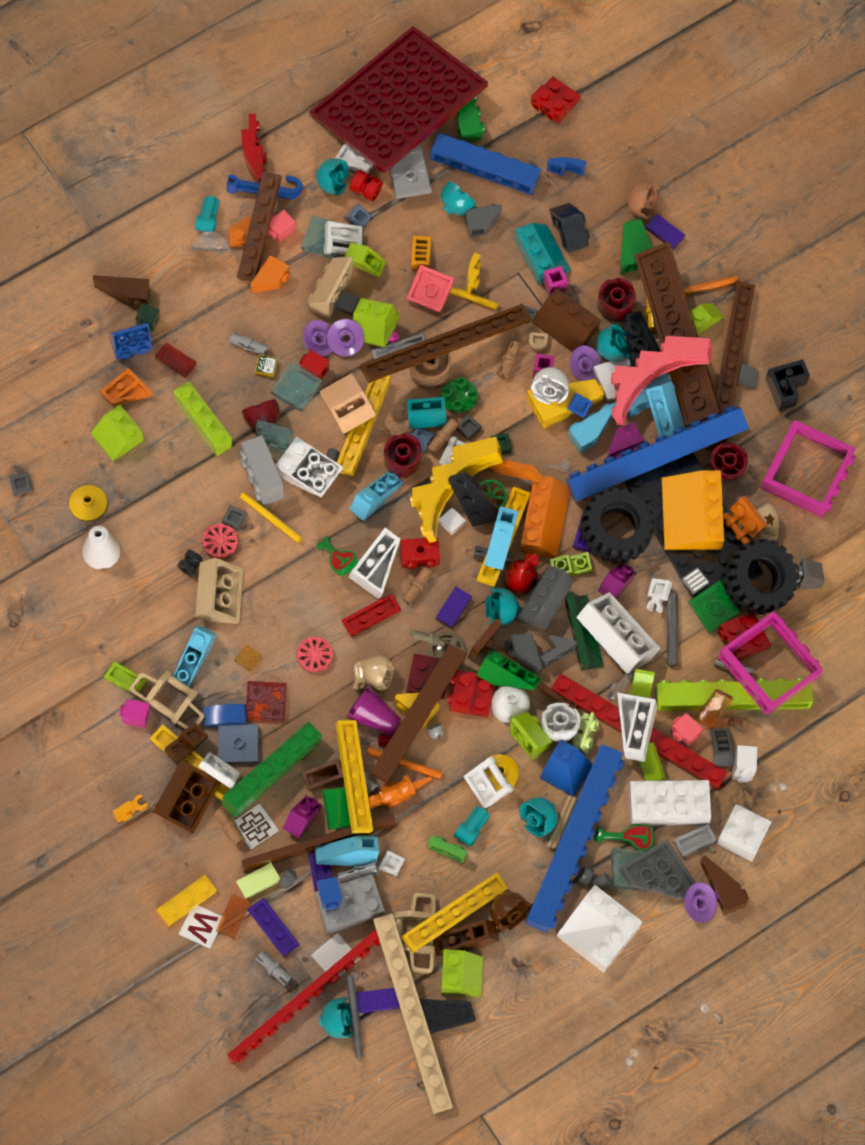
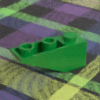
(469, 123)
(504, 672)

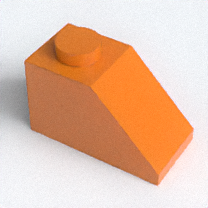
(270, 276)

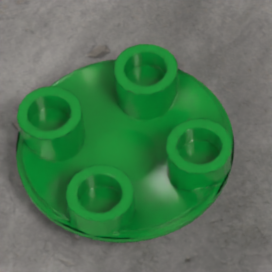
(459, 395)

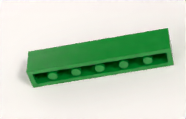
(271, 769)

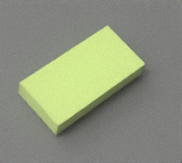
(258, 881)

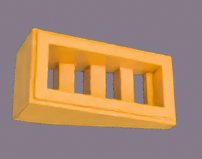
(415, 264)

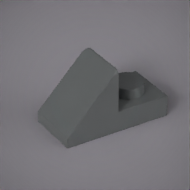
(561, 648)

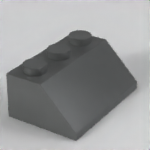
(545, 597)

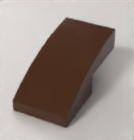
(188, 742)

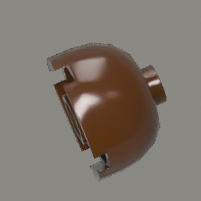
(508, 910)

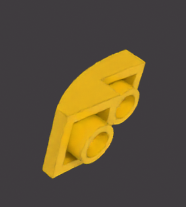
(472, 279)

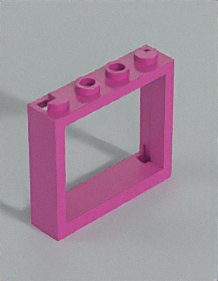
(794, 496)
(746, 679)

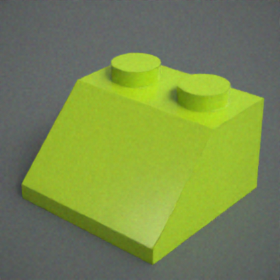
(376, 321)
(117, 433)
(529, 735)
(461, 973)

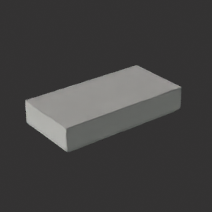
(695, 840)

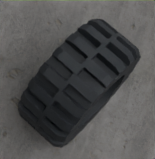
(620, 502)
(781, 569)

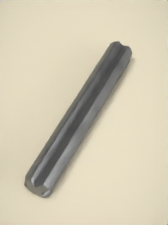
(672, 629)

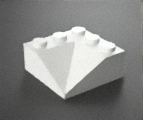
(599, 928)

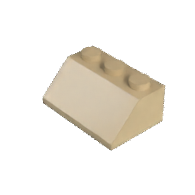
(330, 287)
(219, 592)

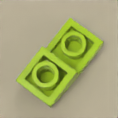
(573, 565)

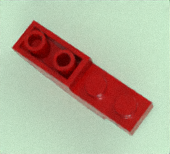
(252, 150)

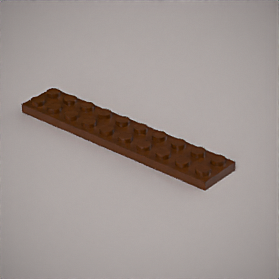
(674, 318)

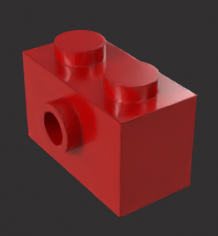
(419, 553)

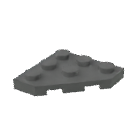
(659, 872)

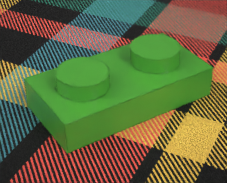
(441, 846)

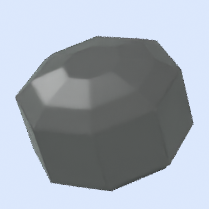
(585, 875)
(287, 878)
(602, 881)

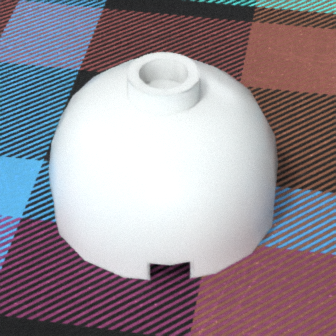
(550, 385)
(509, 702)
(560, 722)

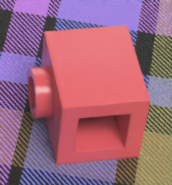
(281, 226)
(685, 730)

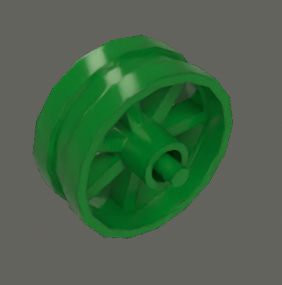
(492, 494)

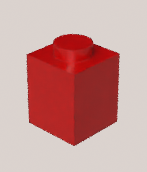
(314, 364)

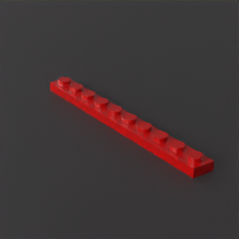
(665, 746)
(301, 1001)

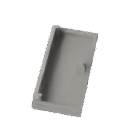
(410, 175)

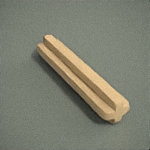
(562, 822)

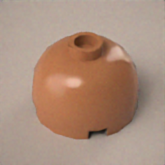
(643, 200)

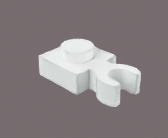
(658, 591)

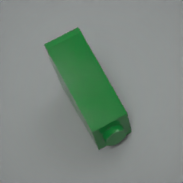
(633, 241)

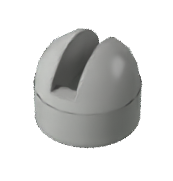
(435, 730)

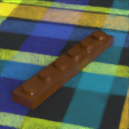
(259, 226)

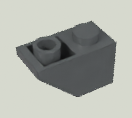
(482, 219)
(810, 574)
(524, 650)

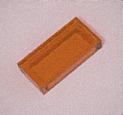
(714, 708)
(233, 916)

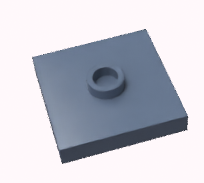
(238, 743)

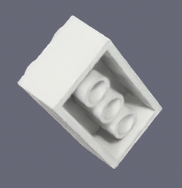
(618, 632)
(669, 802)

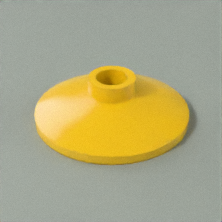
(91, 510)
(510, 769)

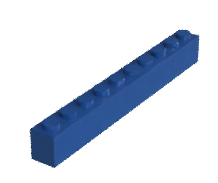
(656, 453)
(574, 838)

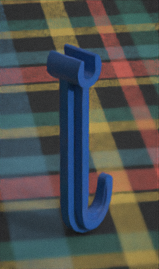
(235, 185)

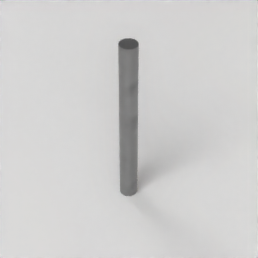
(354, 1016)

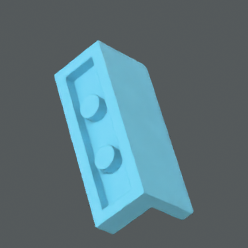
(665, 408)

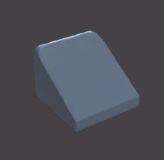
(357, 216)
(424, 438)

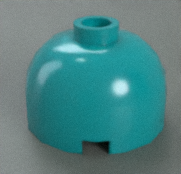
(332, 176)
(455, 199)
(612, 343)
(501, 606)
(539, 815)
(336, 1018)

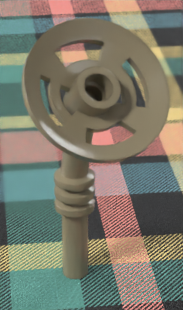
(434, 639)

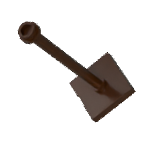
(486, 641)

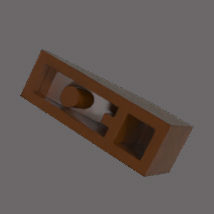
(127, 290)
(727, 890)
(467, 937)

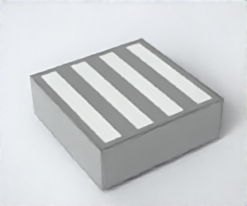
(695, 581)

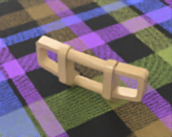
(167, 677)
(428, 949)

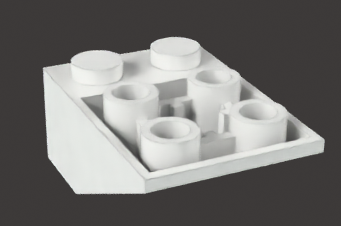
(307, 468)

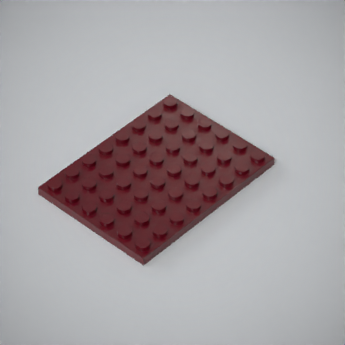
(398, 99)

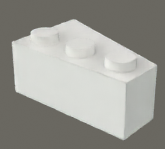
(376, 563)
(637, 721)

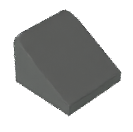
(747, 376)

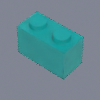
(426, 412)

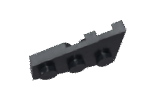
(638, 336)
(474, 502)
(446, 1014)

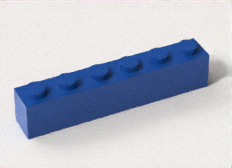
(485, 163)

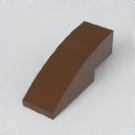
(324, 775)

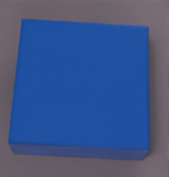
(579, 405)

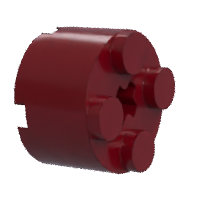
(616, 299)
(402, 455)

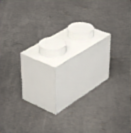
(744, 764)

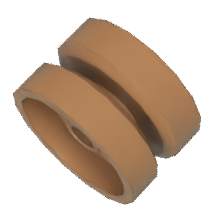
(432, 373)

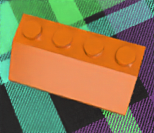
(545, 517)

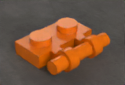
(748, 517)

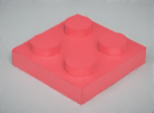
(430, 289)

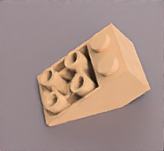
(347, 403)

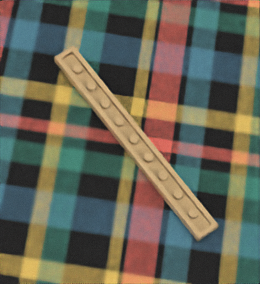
(412, 1014)

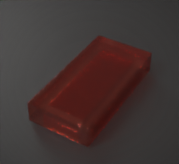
(175, 360)

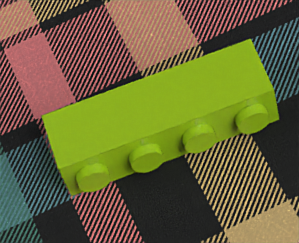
(202, 418)

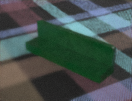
(587, 647)

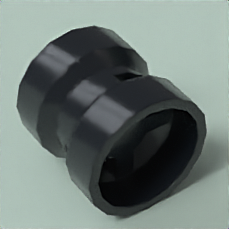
(189, 563)

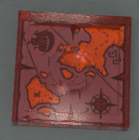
(266, 701)

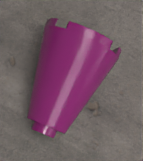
(374, 712)

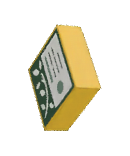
(266, 366)

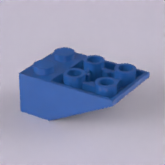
(131, 341)

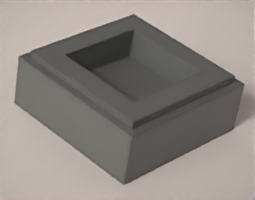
(347, 303)
(468, 427)
(20, 483)
(234, 517)

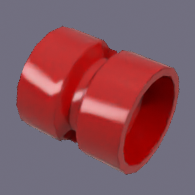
(365, 185)

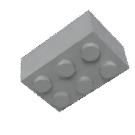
(261, 471)
(359, 905)

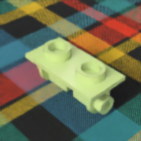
(589, 725)

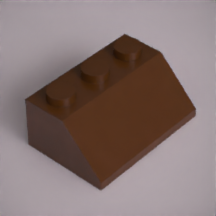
(566, 321)
(187, 796)

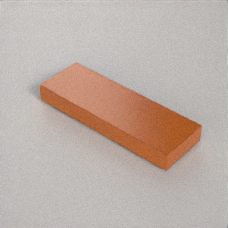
(517, 470)

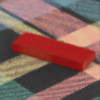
(371, 615)

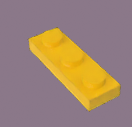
(186, 900)

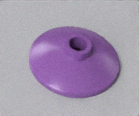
(319, 330)
(336, 334)
(582, 363)
(700, 902)

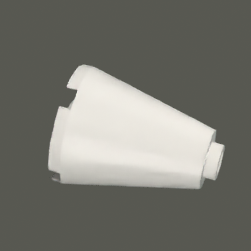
(100, 548)

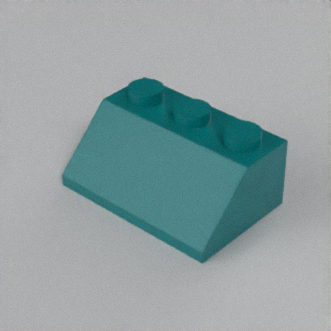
(539, 249)

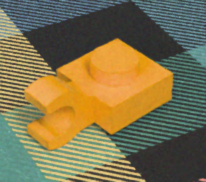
(126, 810)

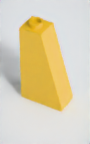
(553, 413)

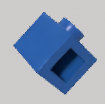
(329, 893)

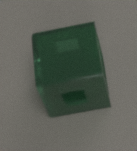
(149, 315)

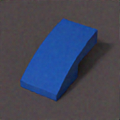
(563, 164)
(225, 715)

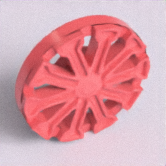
(219, 541)
(314, 654)

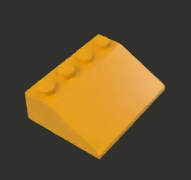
(693, 511)

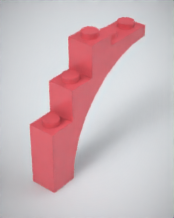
(650, 365)

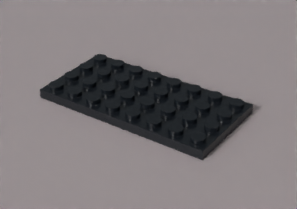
(685, 561)

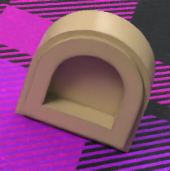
(538, 341)

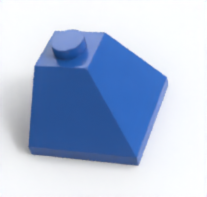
(566, 768)

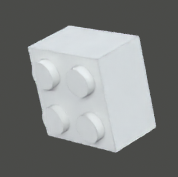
(743, 832)

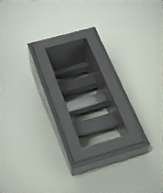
(719, 747)

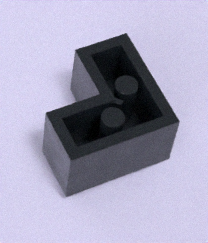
(571, 227)
(784, 381)

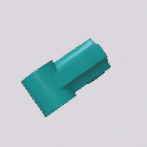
(207, 218)
(470, 829)

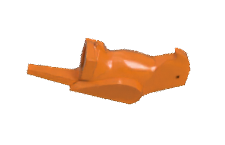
(397, 792)

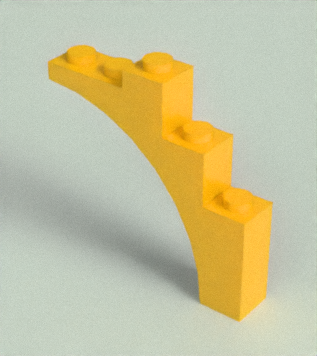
(431, 498)

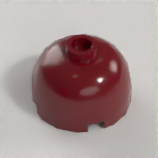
(266, 411)
(730, 460)

